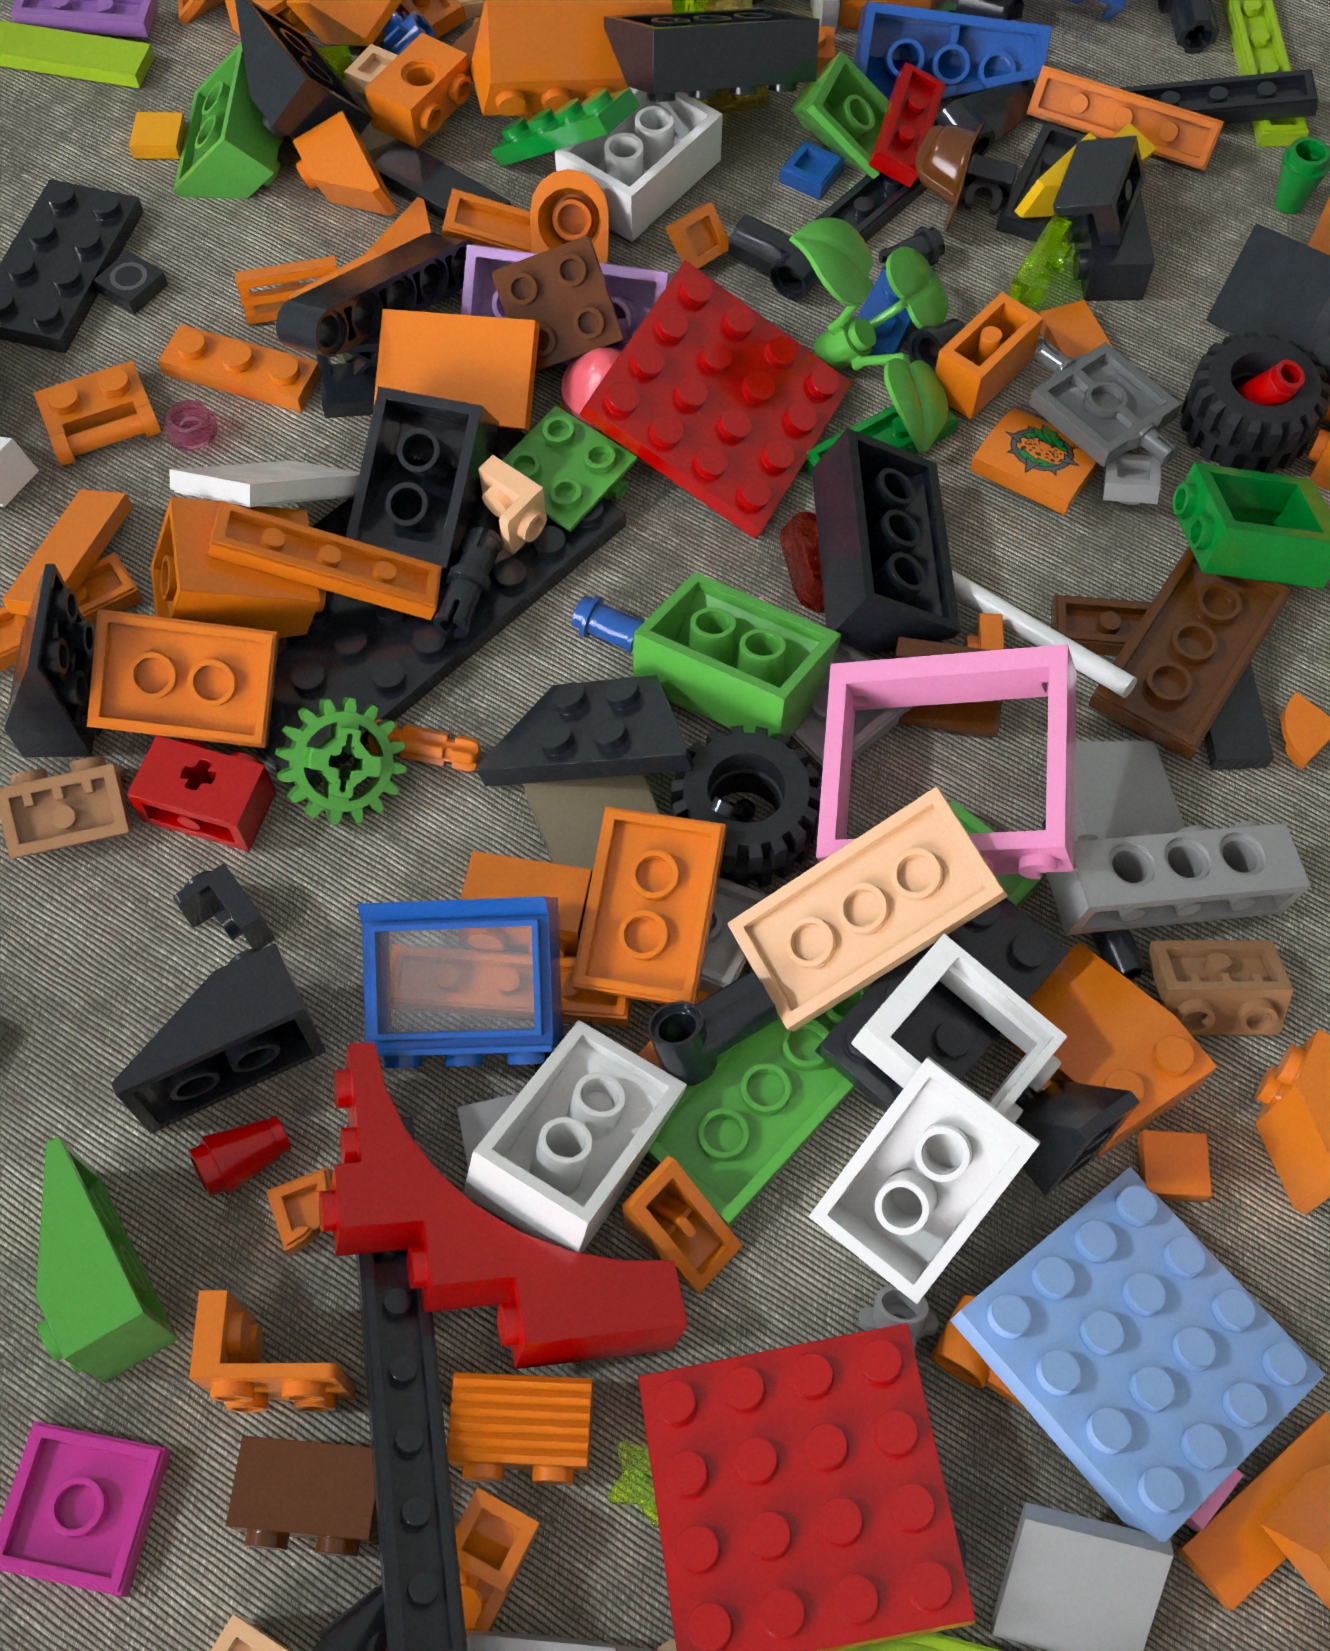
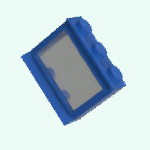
(462, 979)

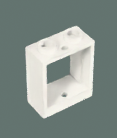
(985, 995)

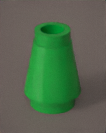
(1301, 172)

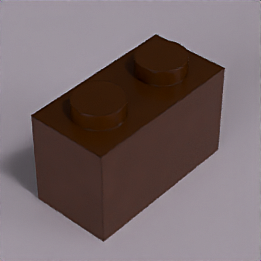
(304, 1493)

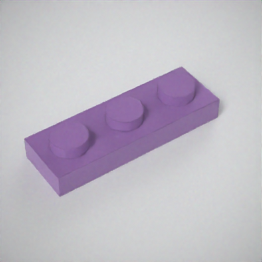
(103, 17)

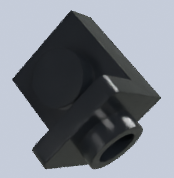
(221, 896)

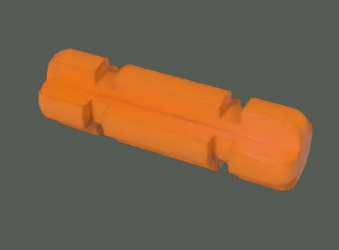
(435, 747)

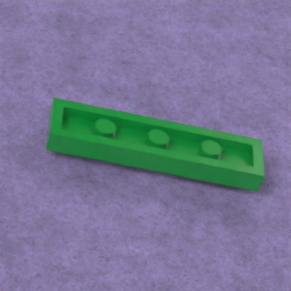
(565, 126)

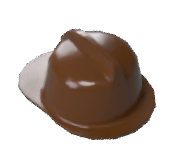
(944, 161)

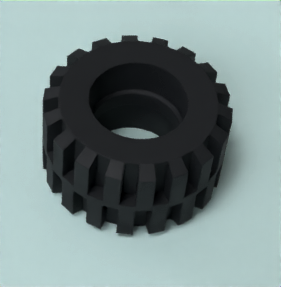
(1244, 432)
(758, 767)

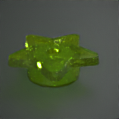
(631, 1486)

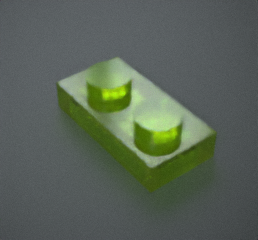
(1047, 256)

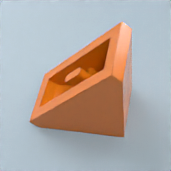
(679, 1225)

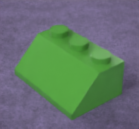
(225, 142)
(734, 656)

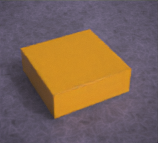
(158, 135)

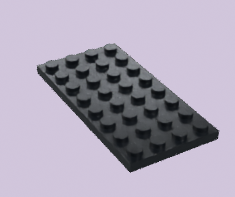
(399, 657)

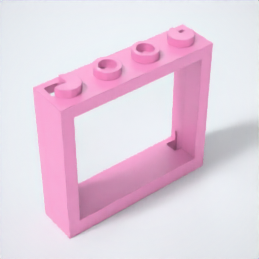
(962, 679)

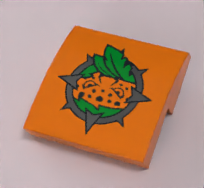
(1034, 461)

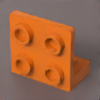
(229, 1364)

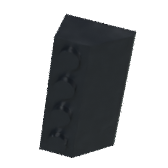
(714, 51)
(882, 545)

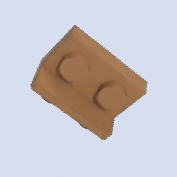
(64, 809)
(1222, 985)

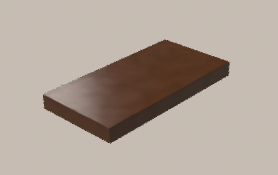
(1190, 653)

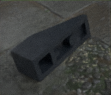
(1072, 1127)

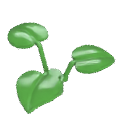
(842, 266)

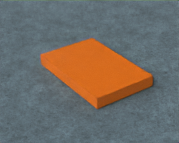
(462, 360)
(182, 678)
(649, 907)

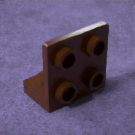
(566, 297)

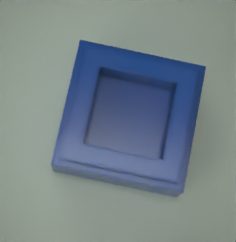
(812, 170)

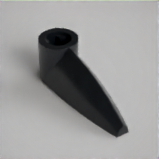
(999, 107)

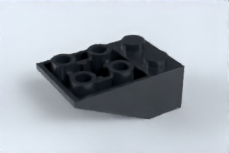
(52, 675)

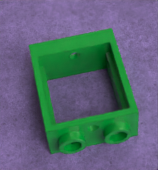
(1287, 552)

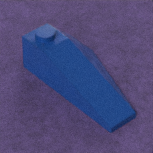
(953, 47)

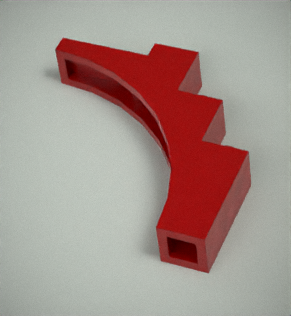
(550, 1299)

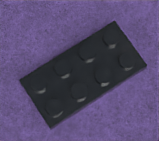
(56, 257)
(942, 1023)

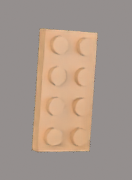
(866, 909)

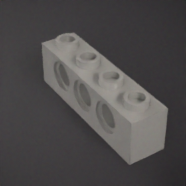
(1178, 877)

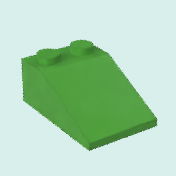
(89, 1276)

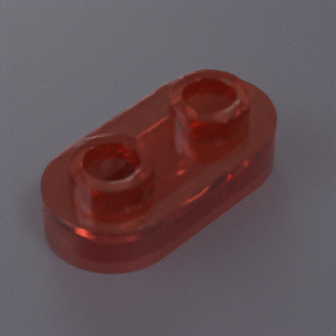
(802, 559)

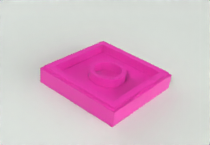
(81, 1508)

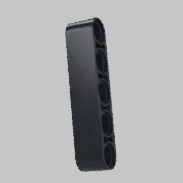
(351, 305)

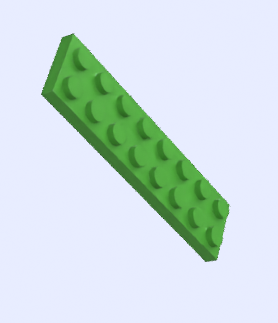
(769, 1096)

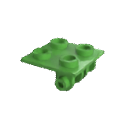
(571, 465)

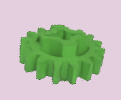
(339, 788)

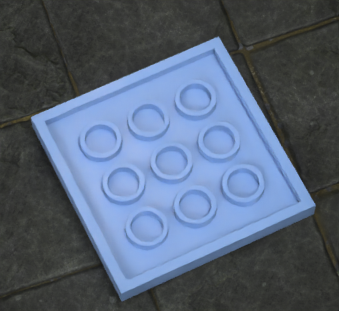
(1138, 1355)

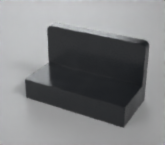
(1103, 182)

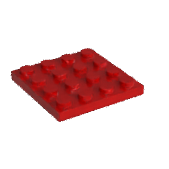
(717, 399)
(803, 1498)

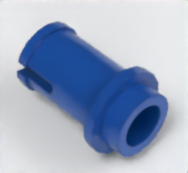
(605, 622)

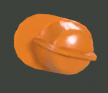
(567, 208)

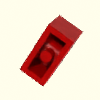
(202, 792)

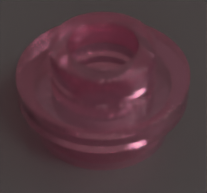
(190, 425)

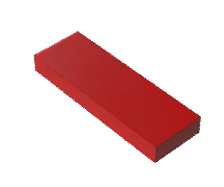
(906, 123)

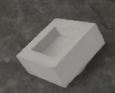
(1133, 480)

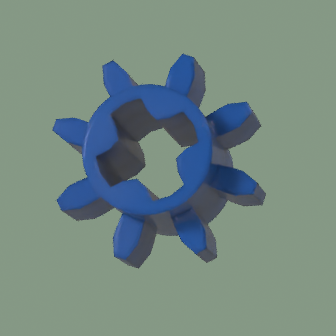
(403, 30)

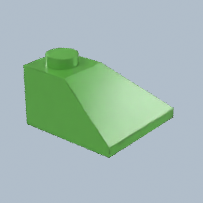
(843, 111)

